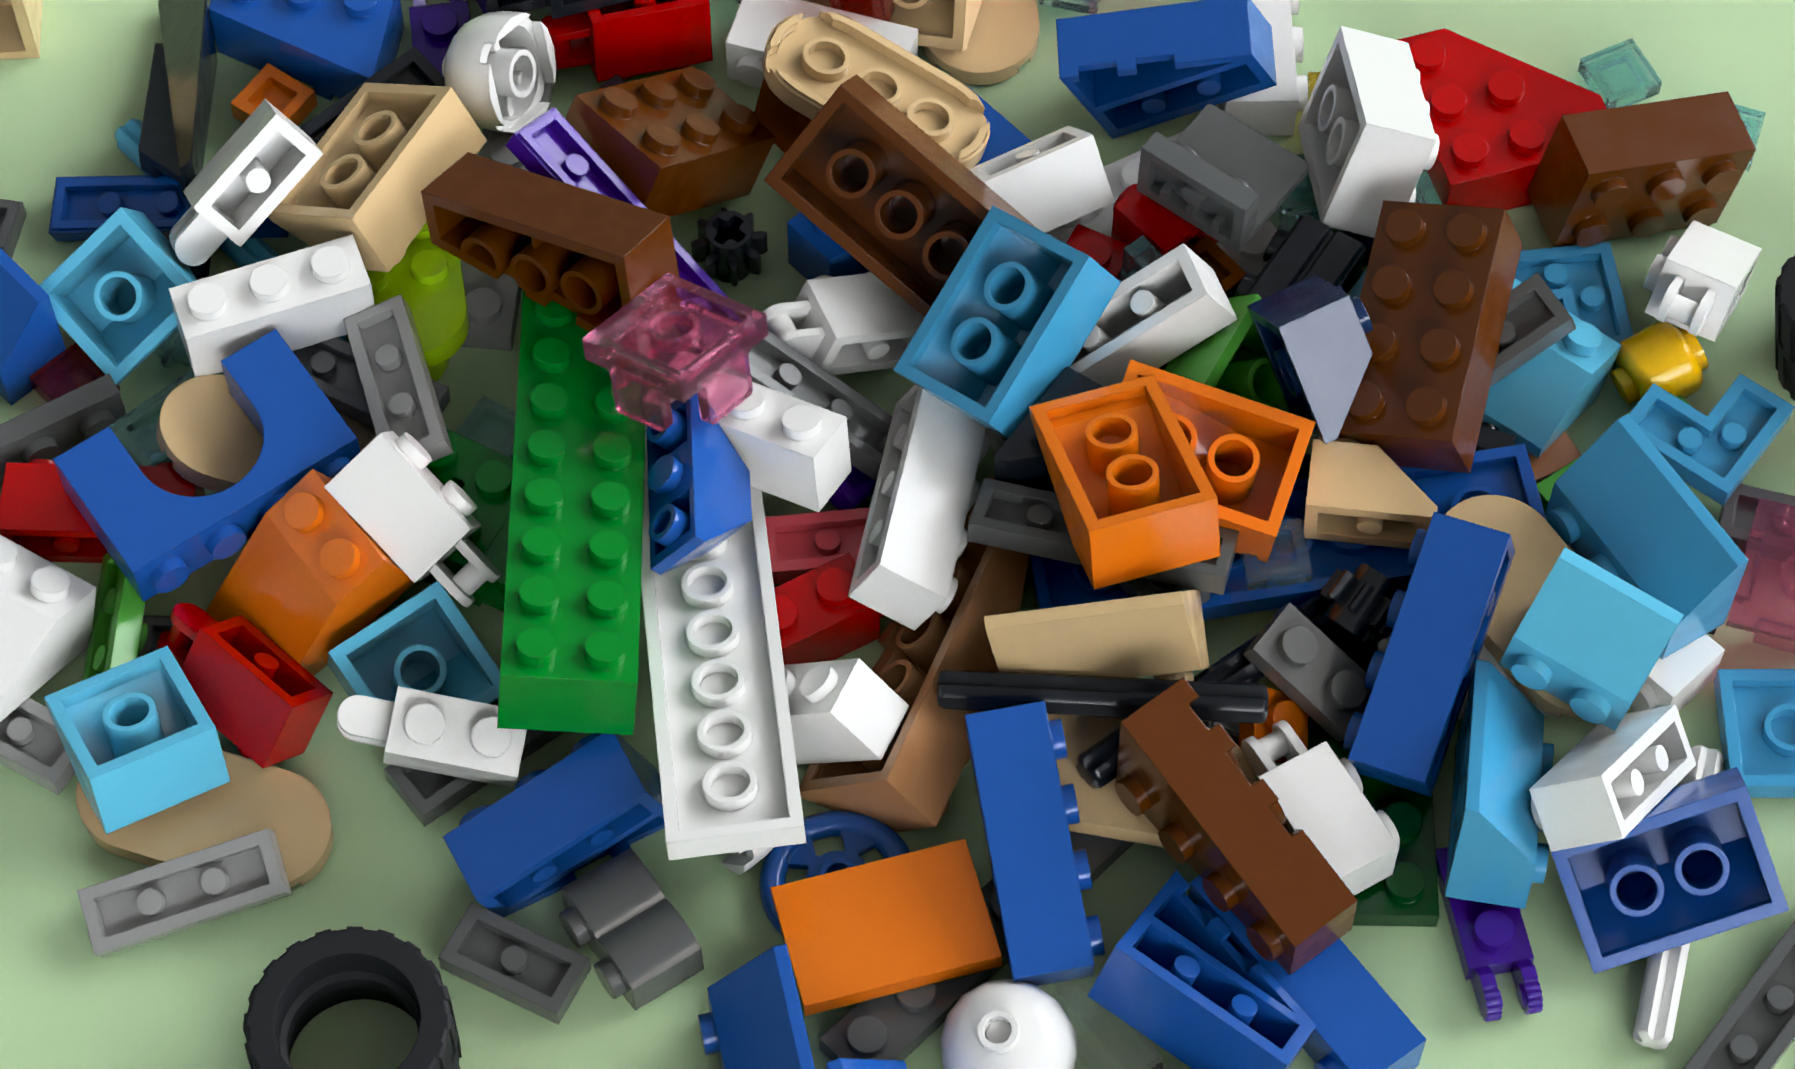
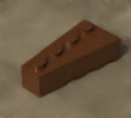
(1229, 830)

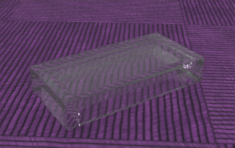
(1101, 1036)

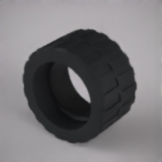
(345, 968)

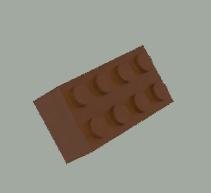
(885, 192)
(1437, 319)

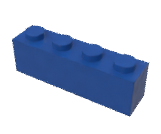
(1430, 653)
(1031, 846)
(1352, 1012)

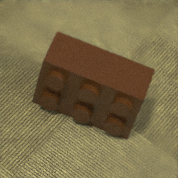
(674, 139)
(1640, 169)

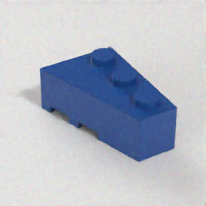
(1164, 60)
(557, 823)
(1196, 993)

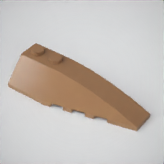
(931, 744)

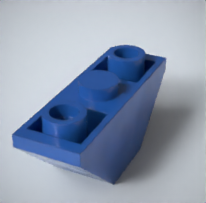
(694, 488)

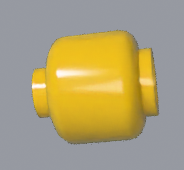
(1661, 357)

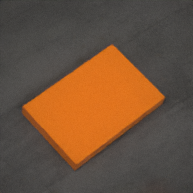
(886, 927)

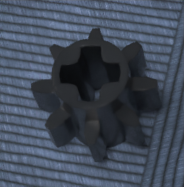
(729, 246)
(1359, 603)

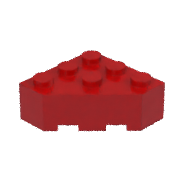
(1489, 118)

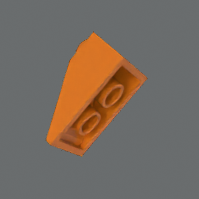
(1244, 450)
(1127, 482)
(309, 576)

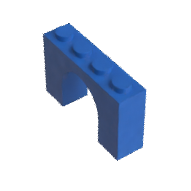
(168, 536)

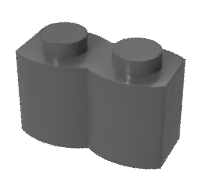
(630, 929)

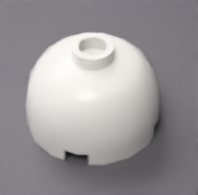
(501, 69)
(1008, 1028)

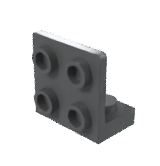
(1219, 176)

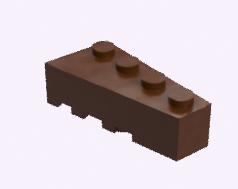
(549, 236)

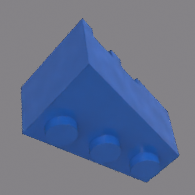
(313, 41)

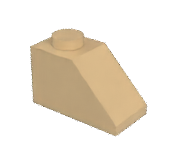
(1362, 497)

